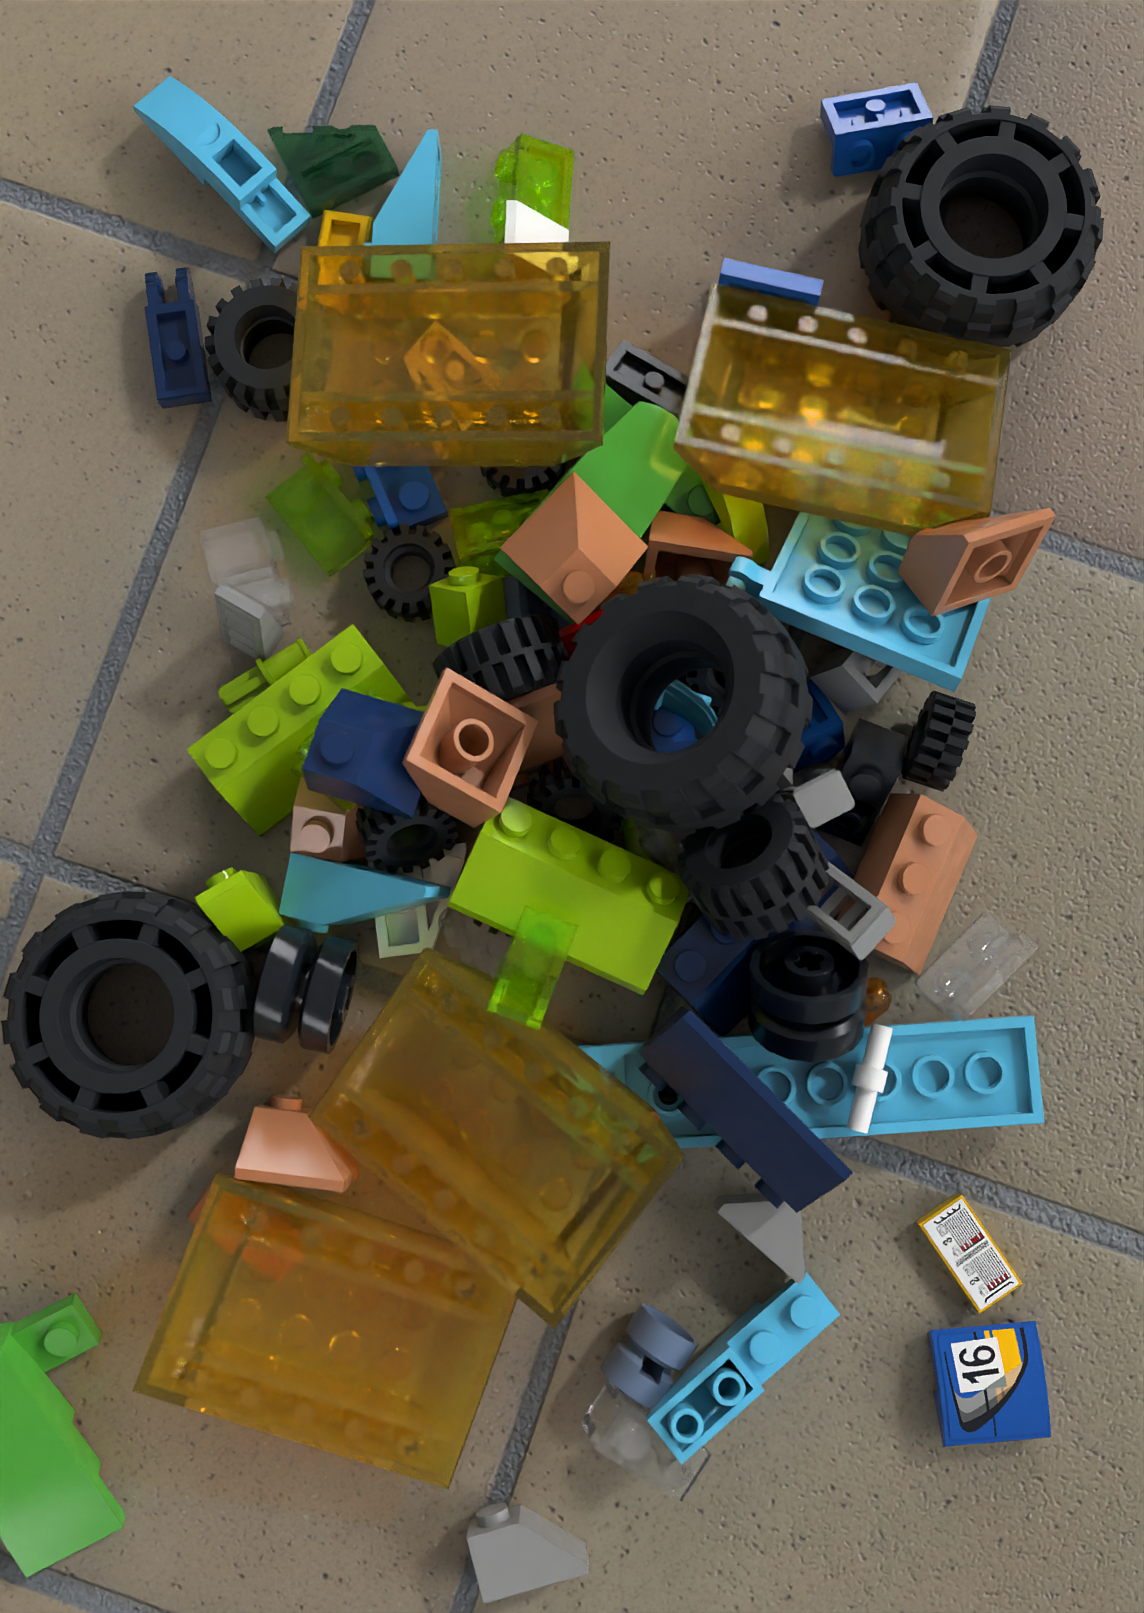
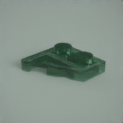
(334, 163)

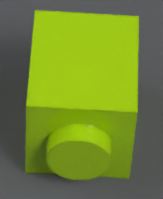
(465, 603)

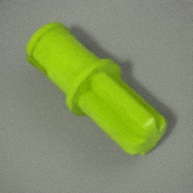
(260, 677)

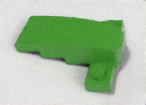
(633, 474)
(47, 1469)

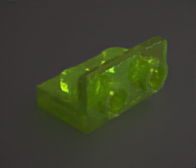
(535, 175)
(322, 516)
(487, 525)

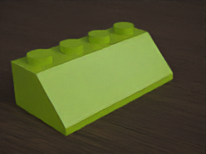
(255, 747)
(615, 898)

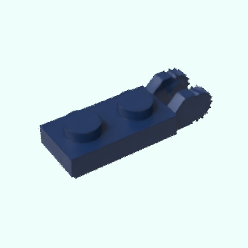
(176, 343)

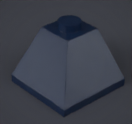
(361, 753)

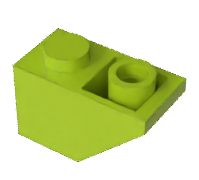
(243, 908)

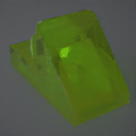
(531, 967)

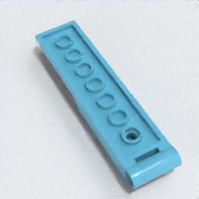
(936, 1080)

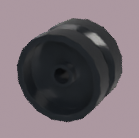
(306, 989)
(807, 996)

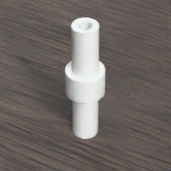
(869, 1078)

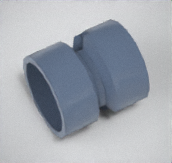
(665, 1345)

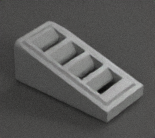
(247, 624)
(819, 795)
(862, 924)

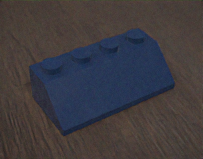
(714, 968)
(741, 1111)

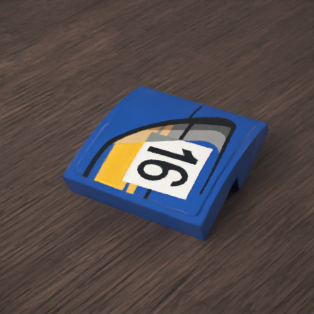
(989, 1384)

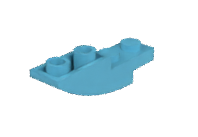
(225, 160)
(738, 1364)

